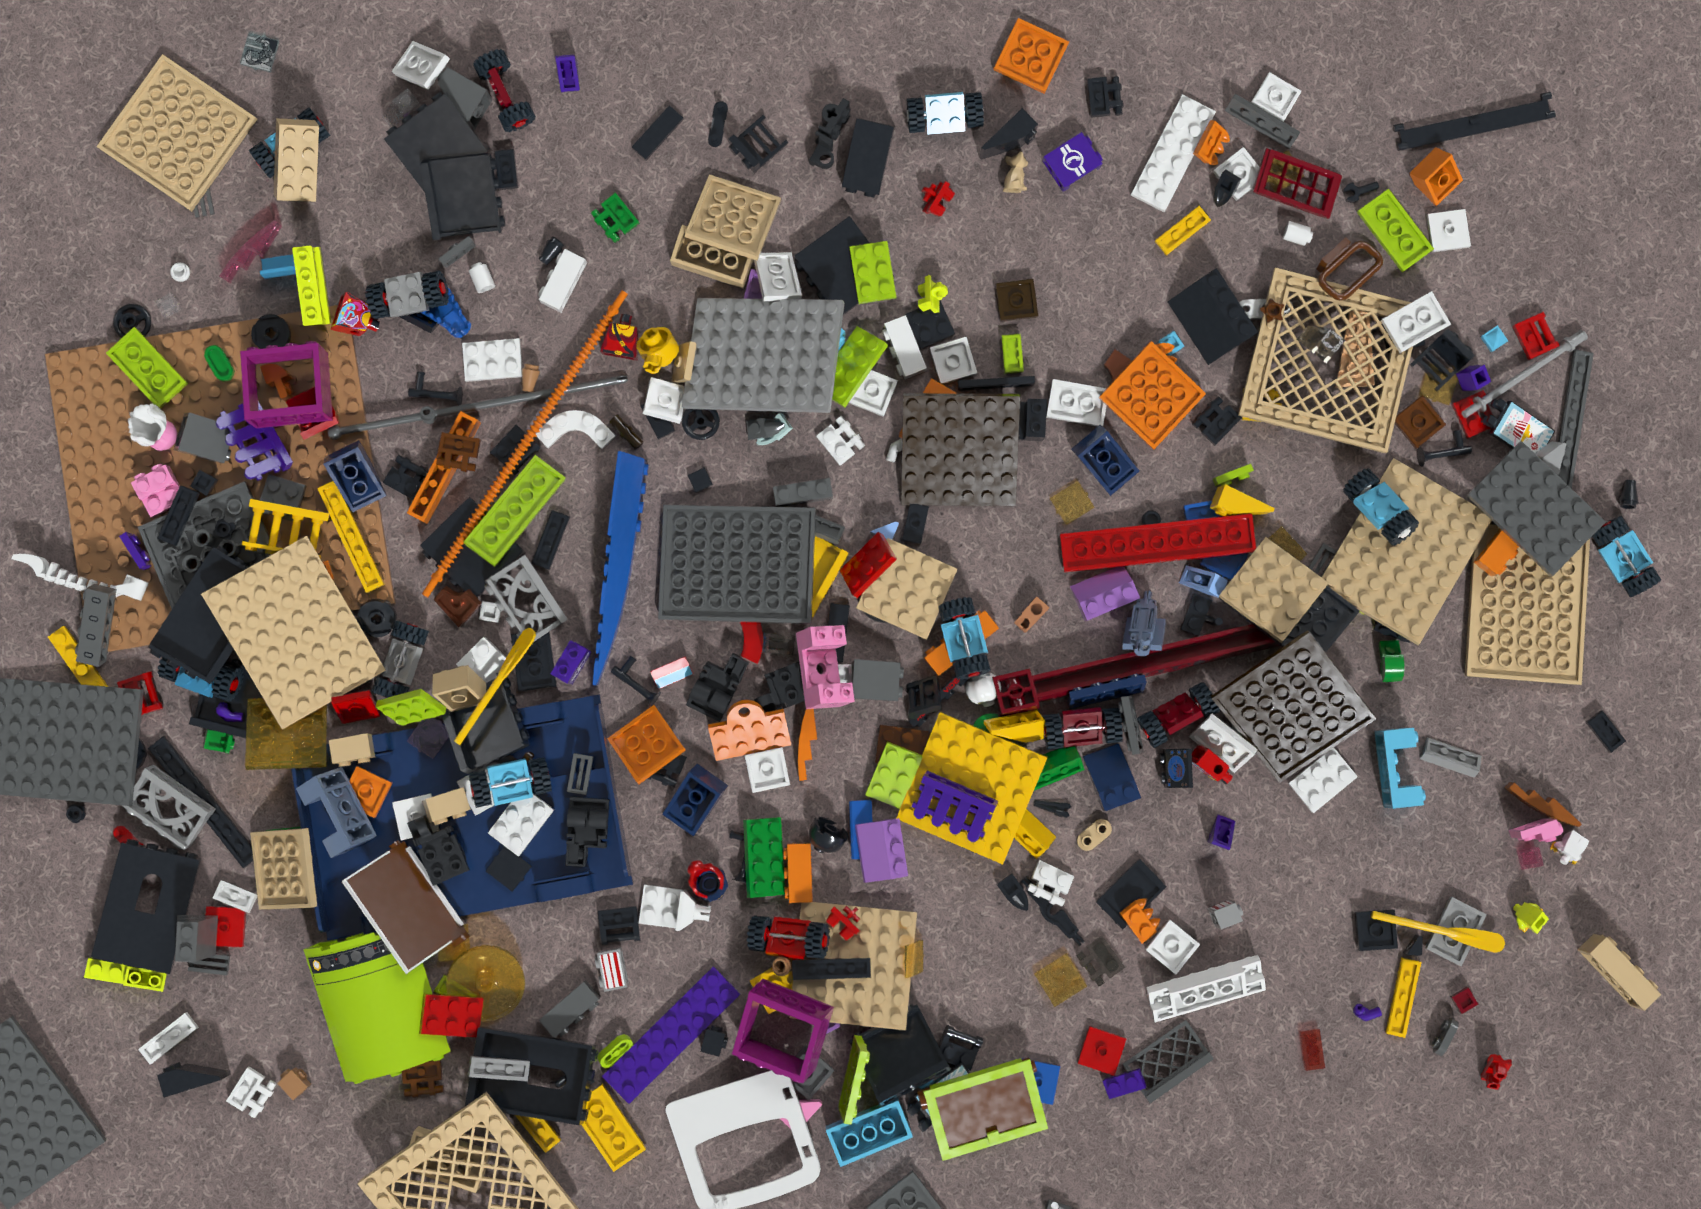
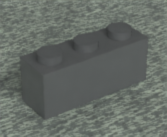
(803, 492)
(570, 1009)

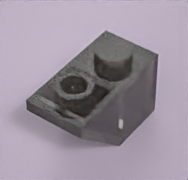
(1321, 341)

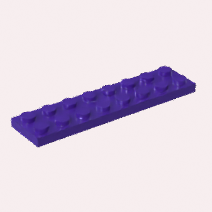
(671, 1035)

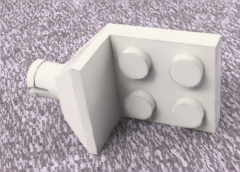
(670, 908)

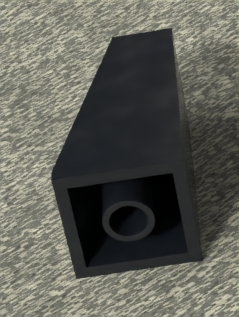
(868, 157)

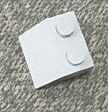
(484, 659)

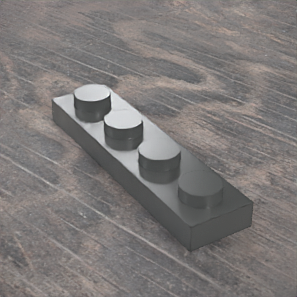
(1262, 121)

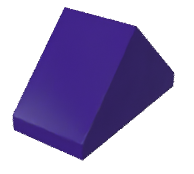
(568, 72)
(1222, 832)

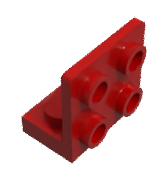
(309, 398)

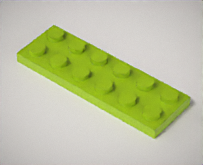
(514, 510)

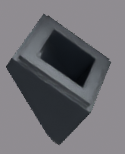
(1414, 946)

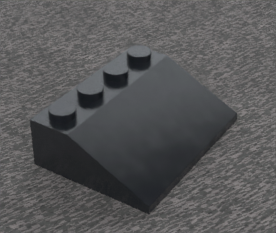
(1212, 316)

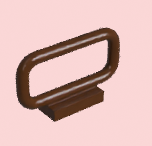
(1337, 257)

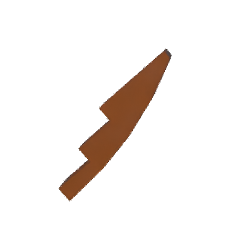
(1548, 807)

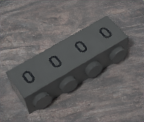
(95, 625)

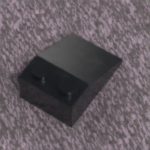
(1012, 135)
(180, 1078)

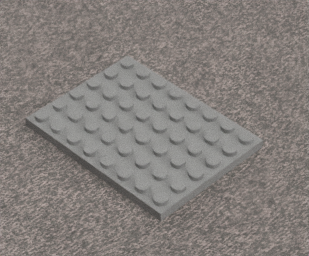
(764, 355)

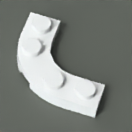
(578, 421)

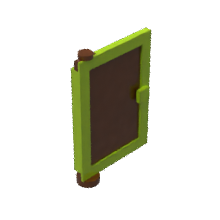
(984, 1107)

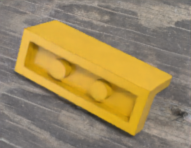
(1034, 835)

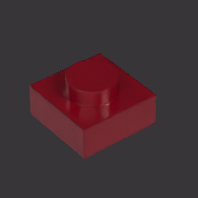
(1464, 1000)

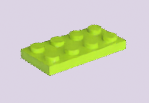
(1395, 230)
(855, 363)
(147, 368)
(853, 1077)

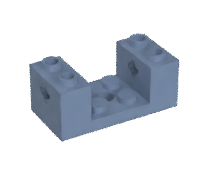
(351, 825)

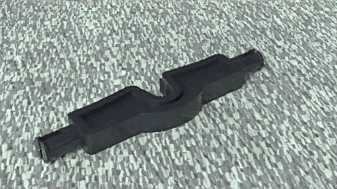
(1059, 919)

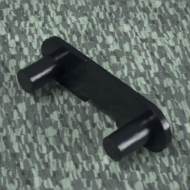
(719, 116)

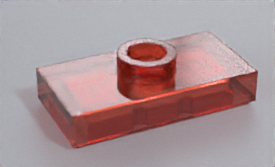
(1312, 1049)

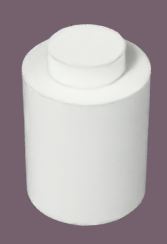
(1297, 233)
(481, 277)

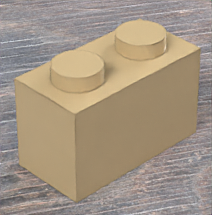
(352, 749)

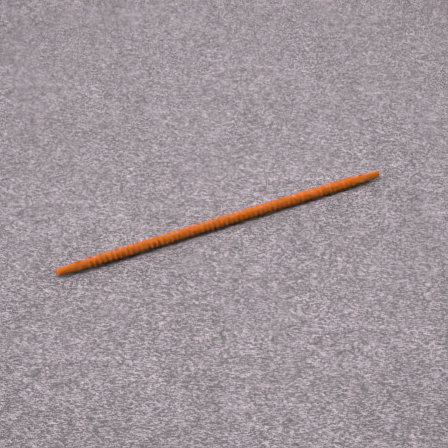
(612, 311)

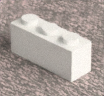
(562, 280)
(904, 347)

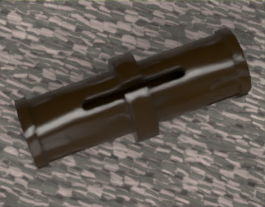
(626, 432)

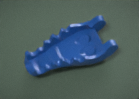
(450, 317)

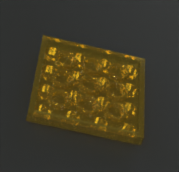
(295, 746)

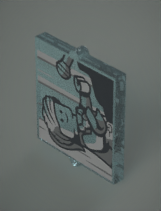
(259, 52)

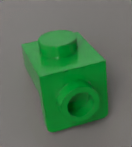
(218, 741)

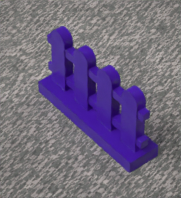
(270, 443)
(949, 790)

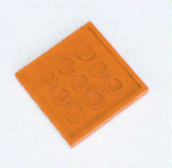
(1152, 395)

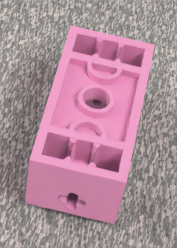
(818, 647)

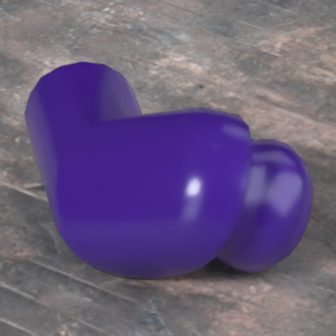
(1366, 1014)

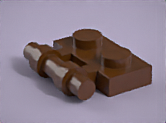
(461, 446)
(428, 1071)

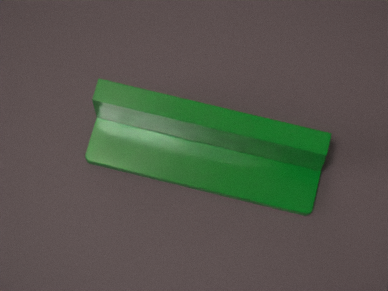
(1059, 765)

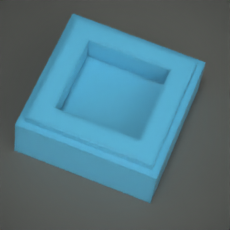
(1173, 339)

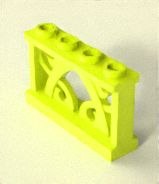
(311, 285)

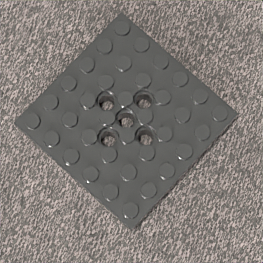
(174, 562)

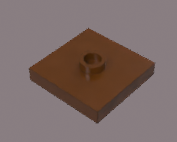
(1419, 422)

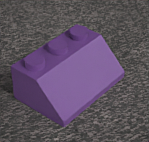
(1104, 592)
(881, 850)

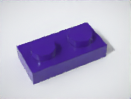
(132, 544)
(1124, 1083)

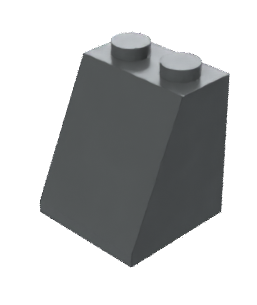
(466, 95)
(202, 438)
(877, 680)
(195, 937)

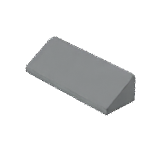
(1451, 757)

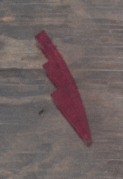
(256, 245)

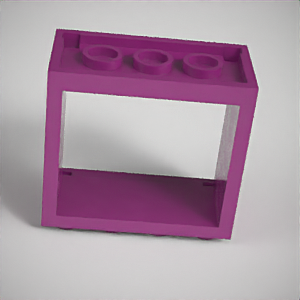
(291, 415)
(792, 1004)

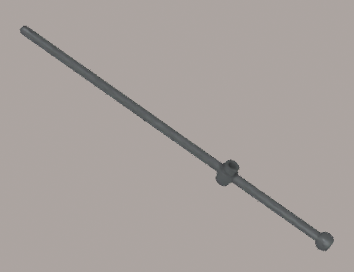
(429, 415)

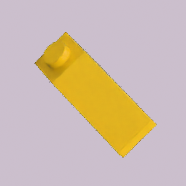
(1232, 502)
(1019, 727)

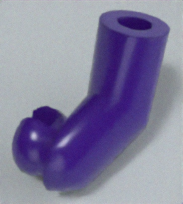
(228, 716)

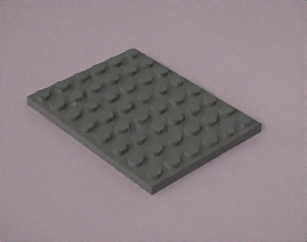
(737, 564)
(69, 741)
(39, 1118)

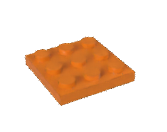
(1031, 55)
(646, 744)

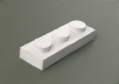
(168, 1038)

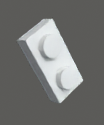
(235, 896)

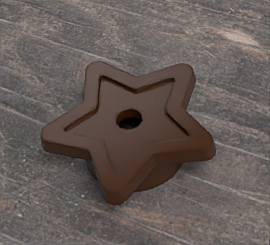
(1277, 310)

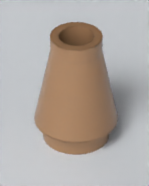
(529, 377)
(782, 966)

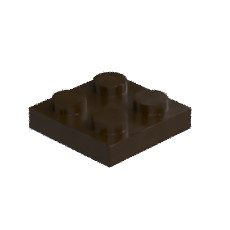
(1016, 300)

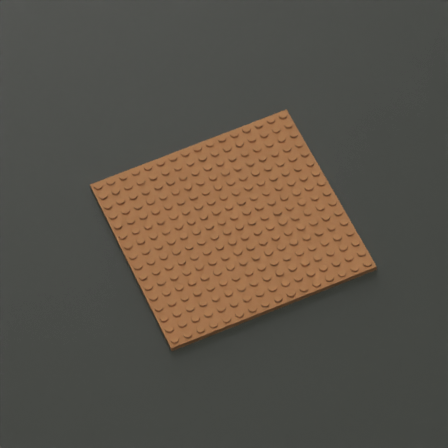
(101, 459)

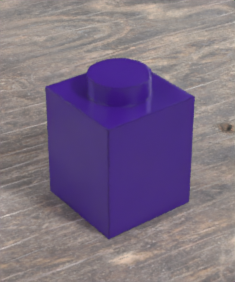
(1473, 377)

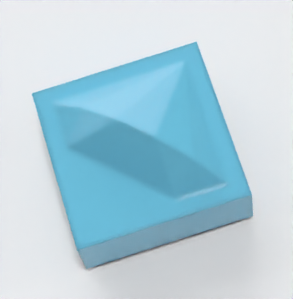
(1494, 338)

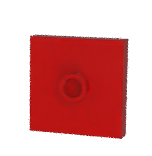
(355, 707)
(229, 926)
(1101, 1050)

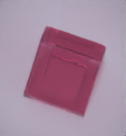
(1530, 858)

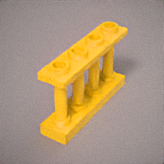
(278, 511)

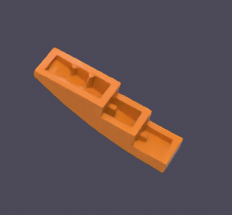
(807, 733)

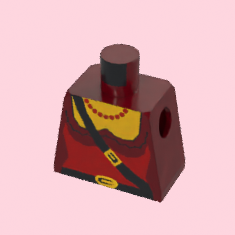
(621, 339)

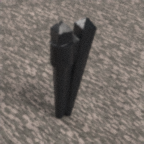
(1054, 807)

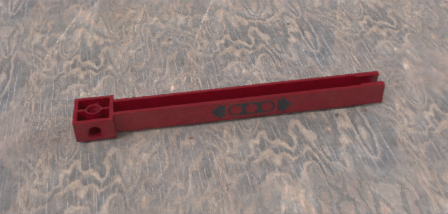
(1024, 691)

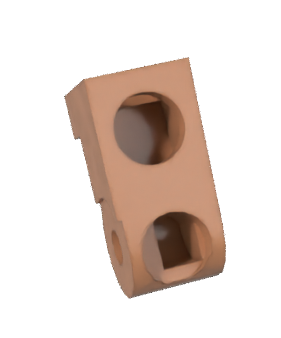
(1031, 614)

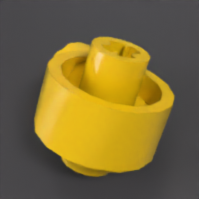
(657, 348)

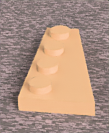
(1346, 363)

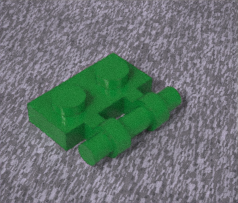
(619, 213)

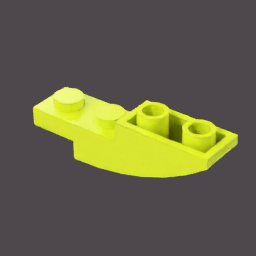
(124, 974)

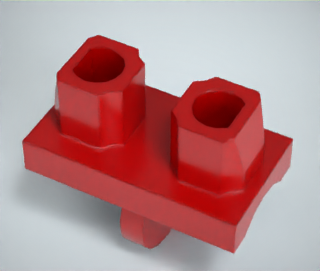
(935, 195)
(836, 916)
(1495, 1071)

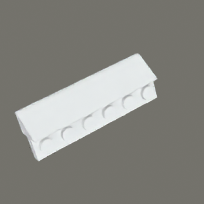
(1206, 988)

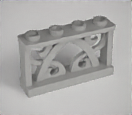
(526, 573)
(154, 819)

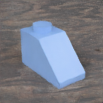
(1203, 581)

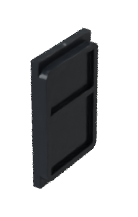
(1134, 884)

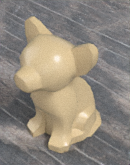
(1015, 177)

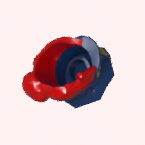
(706, 881)

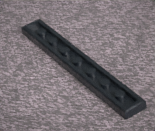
(219, 820)

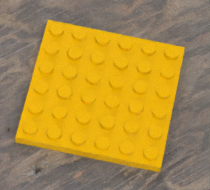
(986, 766)

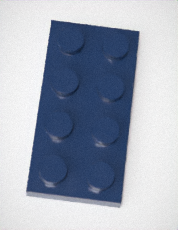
(1104, 692)

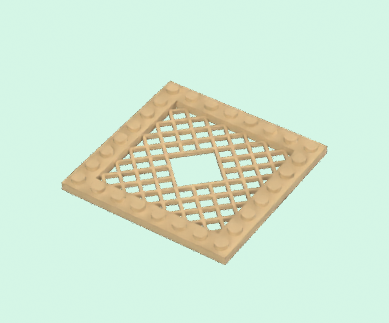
(1396, 367)
(481, 1109)

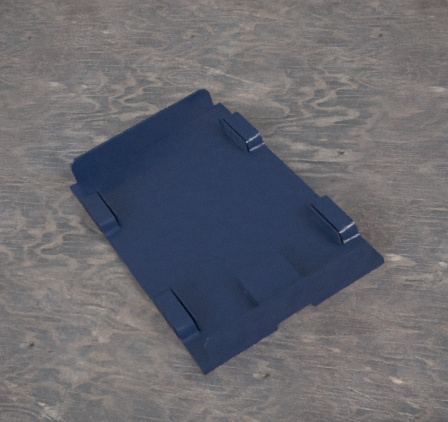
(556, 734)

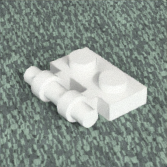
(835, 443)
(1053, 878)
(245, 1090)

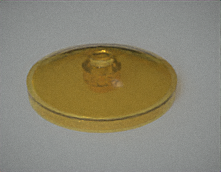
(488, 974)

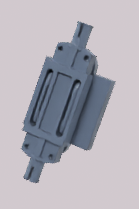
(1144, 629)

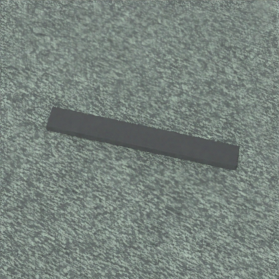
(1574, 411)

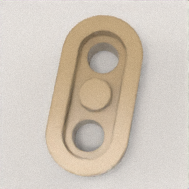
(1093, 833)

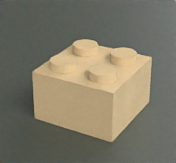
(458, 688)
(446, 805)

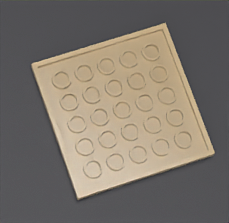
(177, 132)
(882, 937)

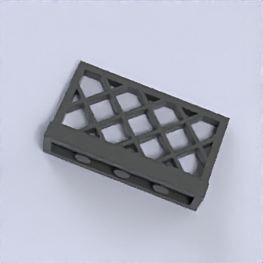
(1181, 1073)

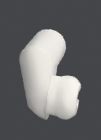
(894, 448)

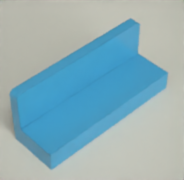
(278, 266)

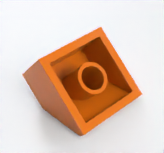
(1436, 175)

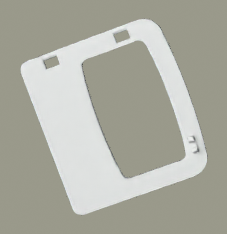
(734, 1107)

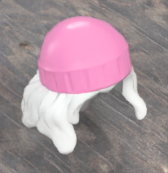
(151, 428)

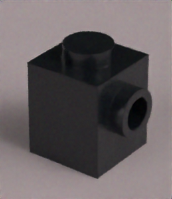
(714, 1040)

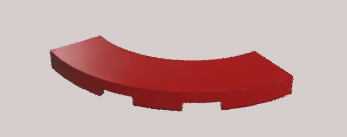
(752, 641)

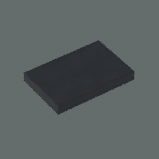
(536, 665)

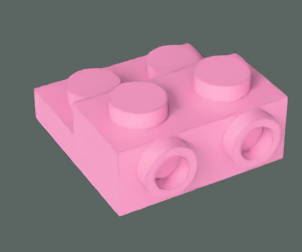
(156, 489)
(1542, 830)

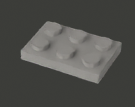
(1455, 915)

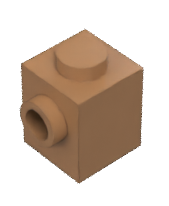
(294, 1082)

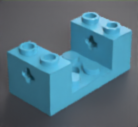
(1392, 794)

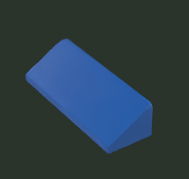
(859, 813)

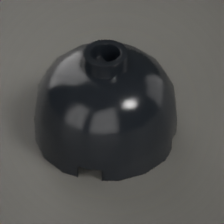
(826, 836)

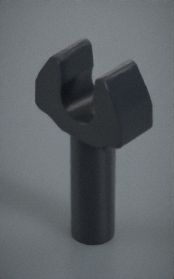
(1359, 190)

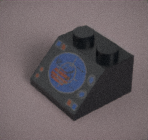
(1176, 768)

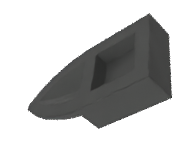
(763, 428)

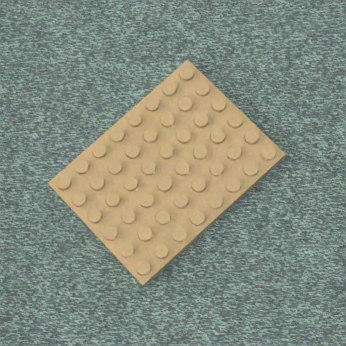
(1408, 581)
(1526, 621)
(293, 632)

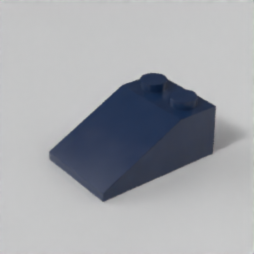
(1105, 459)
(354, 476)
(1111, 777)
(695, 799)

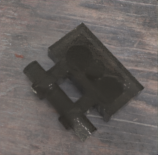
(1105, 958)

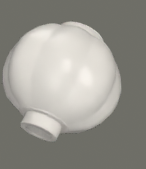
(982, 689)

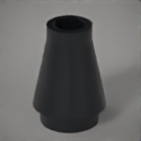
(551, 250)
(1629, 497)

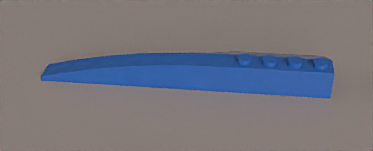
(623, 531)

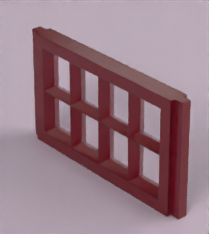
(1264, 172)

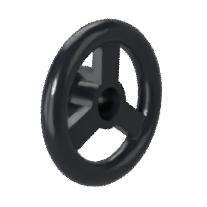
(125, 318)
(690, 430)

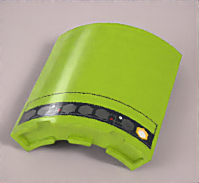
(372, 1007)

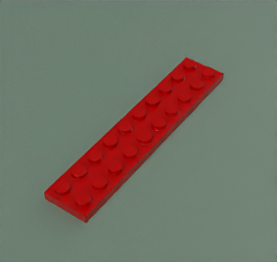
(1158, 543)

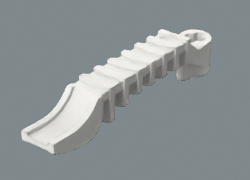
(131, 587)

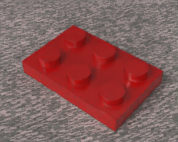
(868, 564)
(451, 1015)

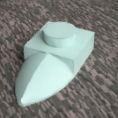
(780, 417)

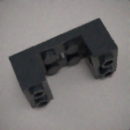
(1032, 420)

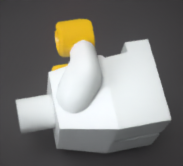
(1570, 847)

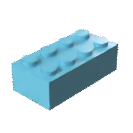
(869, 1133)

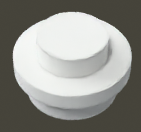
(180, 272)

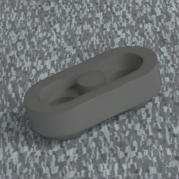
(1441, 1043)

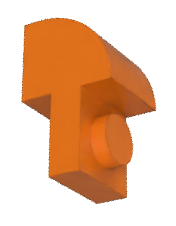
(277, 376)

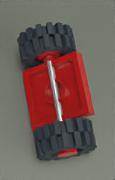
(788, 937)

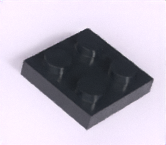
(929, 326)
(1374, 933)

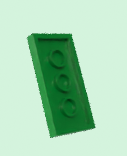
(764, 857)

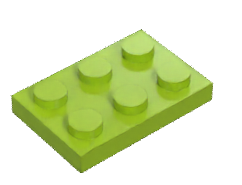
(872, 272)
(411, 707)
(893, 774)

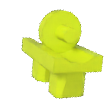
(932, 294)

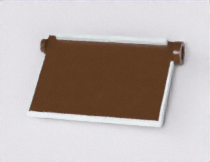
(405, 906)

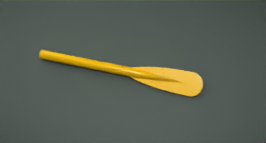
(514, 656)
(1475, 938)

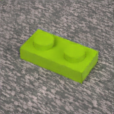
(1240, 473)

